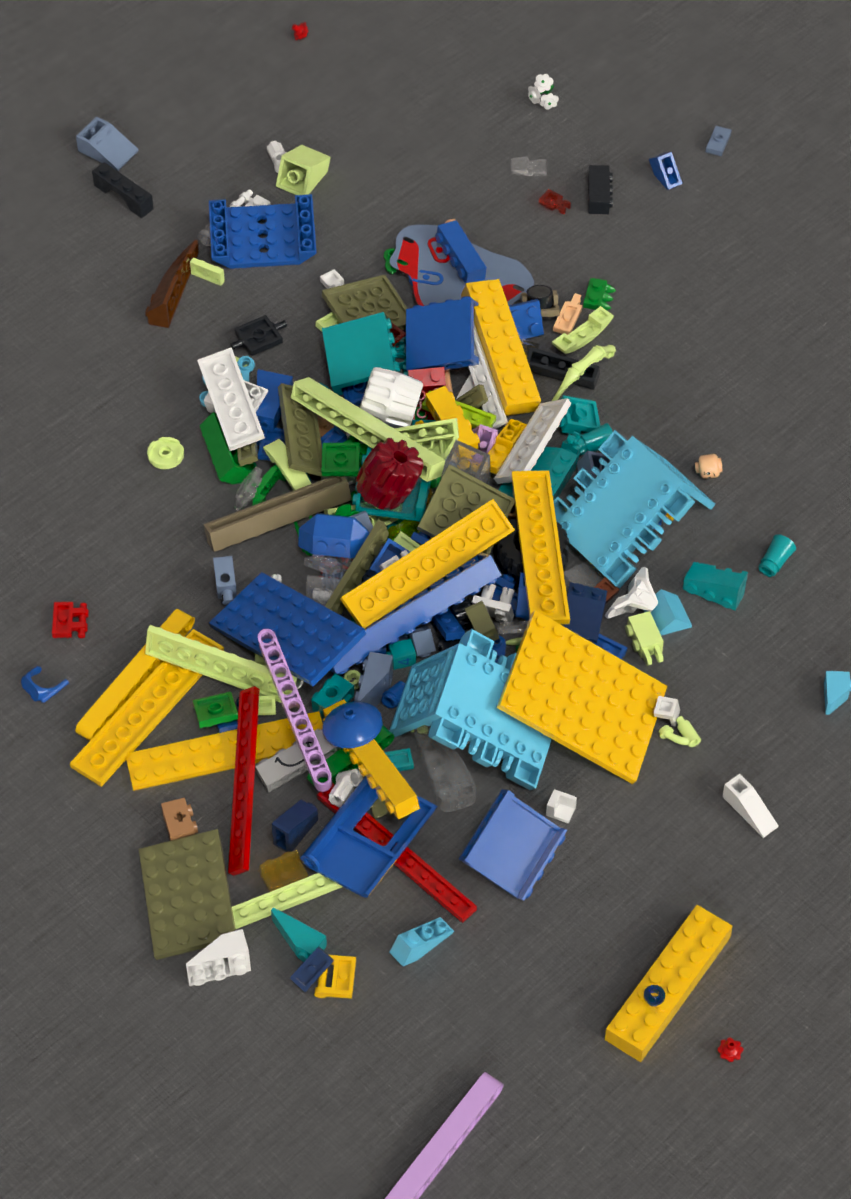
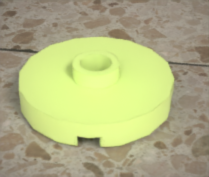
(165, 445)

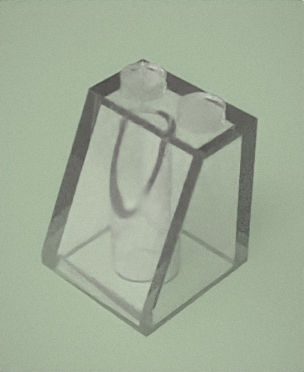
(469, 461)

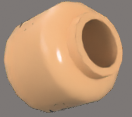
(709, 466)

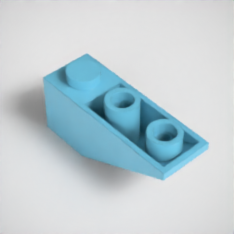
(419, 941)

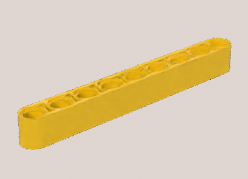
(129, 680)

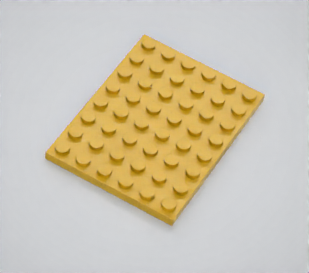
(582, 697)

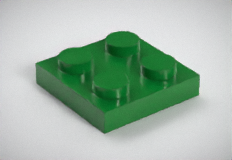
(340, 459)
(215, 709)

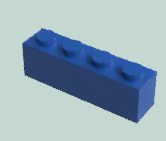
(461, 252)

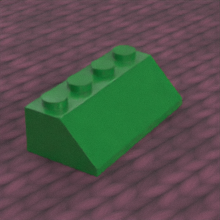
(223, 459)

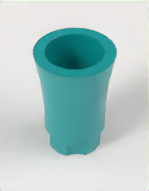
(594, 439)
(777, 554)

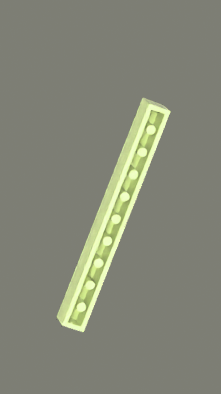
(359, 422)

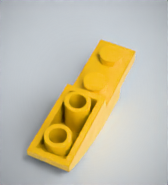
(504, 443)

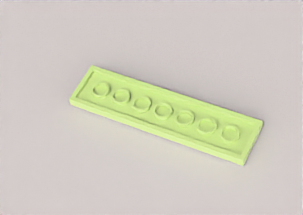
(210, 661)

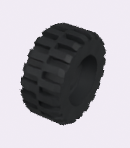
(510, 559)

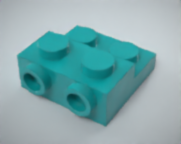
(580, 416)

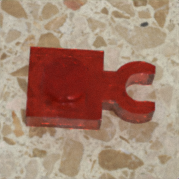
(554, 200)

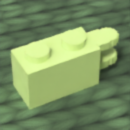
(645, 637)

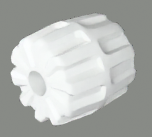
(391, 397)

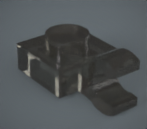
(527, 344)

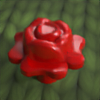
(300, 30)
(730, 1049)

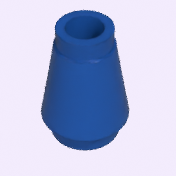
(392, 696)

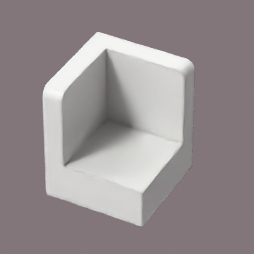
(667, 708)
(561, 806)

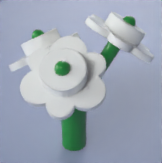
(544, 85)

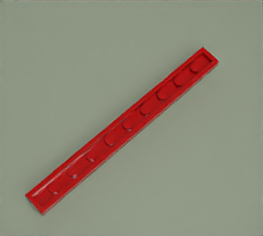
(244, 781)
(413, 866)

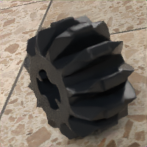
(460, 613)

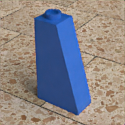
(270, 410)

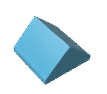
(669, 613)

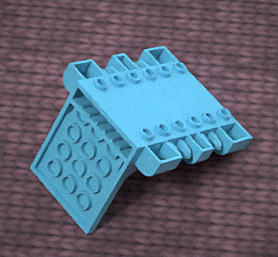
(624, 505)
(459, 699)

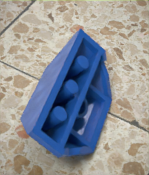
(332, 535)

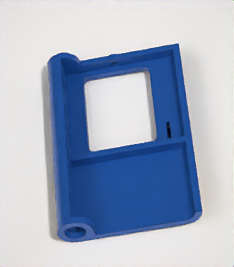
(352, 858)

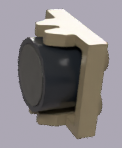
(547, 297)

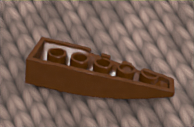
(171, 288)

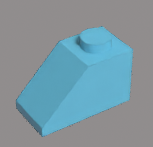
(836, 689)

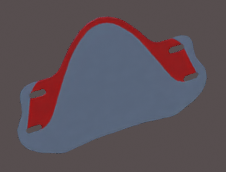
(419, 257)

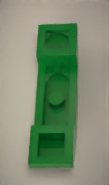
(267, 483)

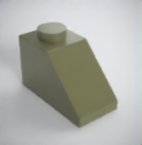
(481, 620)

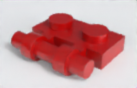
(63, 620)

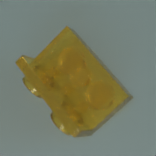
(282, 870)

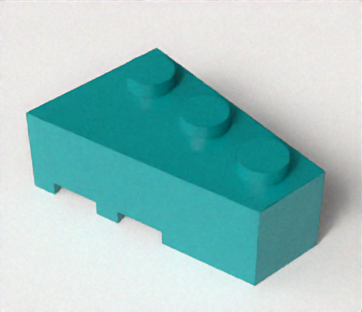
(715, 584)

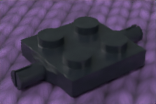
(258, 335)

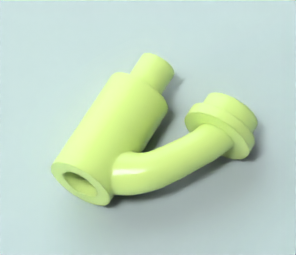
(689, 734)

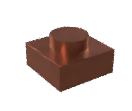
(606, 584)

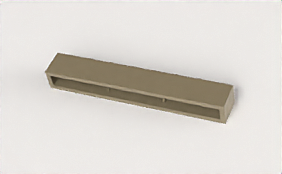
(277, 512)

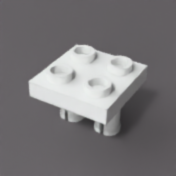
(499, 609)

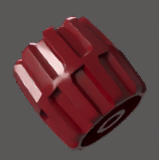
(389, 474)

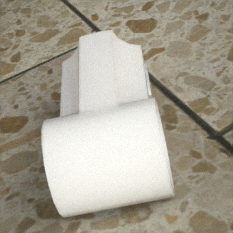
(275, 151)
(344, 786)

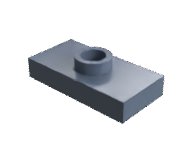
(718, 140)

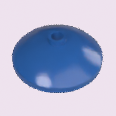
(352, 724)

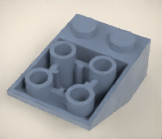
(105, 144)
(376, 678)

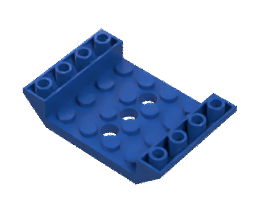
(237, 232)

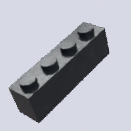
(556, 367)

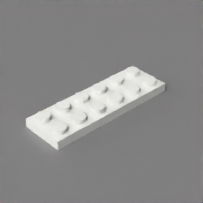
(231, 399)
(533, 439)

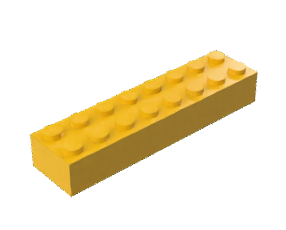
(503, 347)
(677, 972)

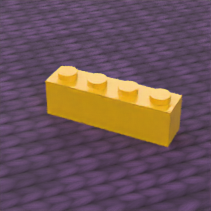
(443, 407)

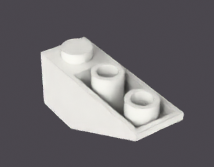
(748, 804)

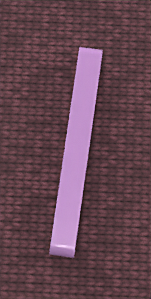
(294, 718)
(447, 1139)

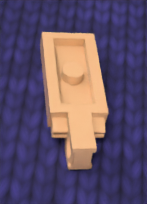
(568, 315)

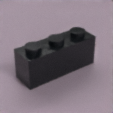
(599, 189)

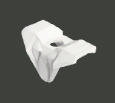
(639, 596)

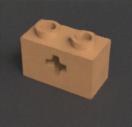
(178, 819)

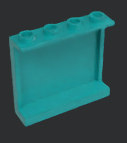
(357, 348)

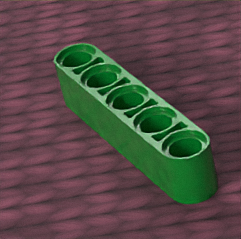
(341, 761)

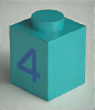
(403, 654)

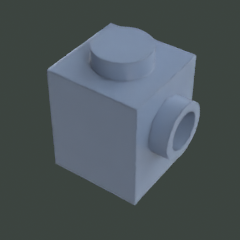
(422, 641)

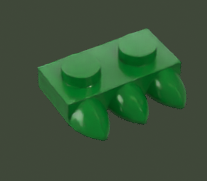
(598, 295)

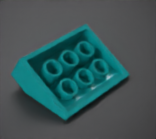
(560, 465)

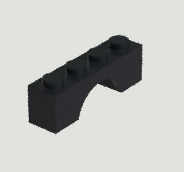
(137, 199)

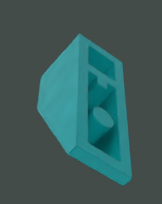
(299, 936)

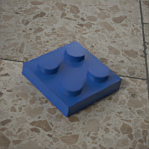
(527, 318)

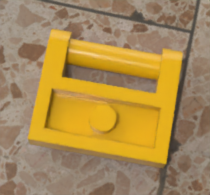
(342, 978)

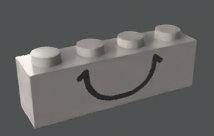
(290, 763)

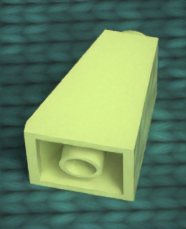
(302, 170)

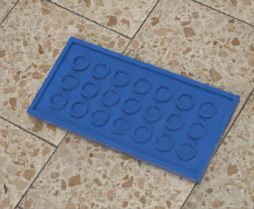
(307, 632)

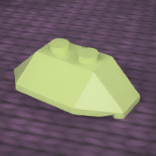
(434, 436)

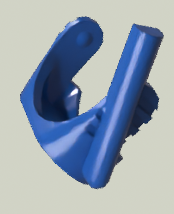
(38, 693)

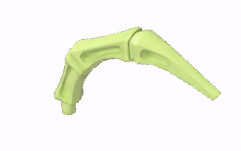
(596, 353)

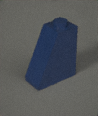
(294, 825)

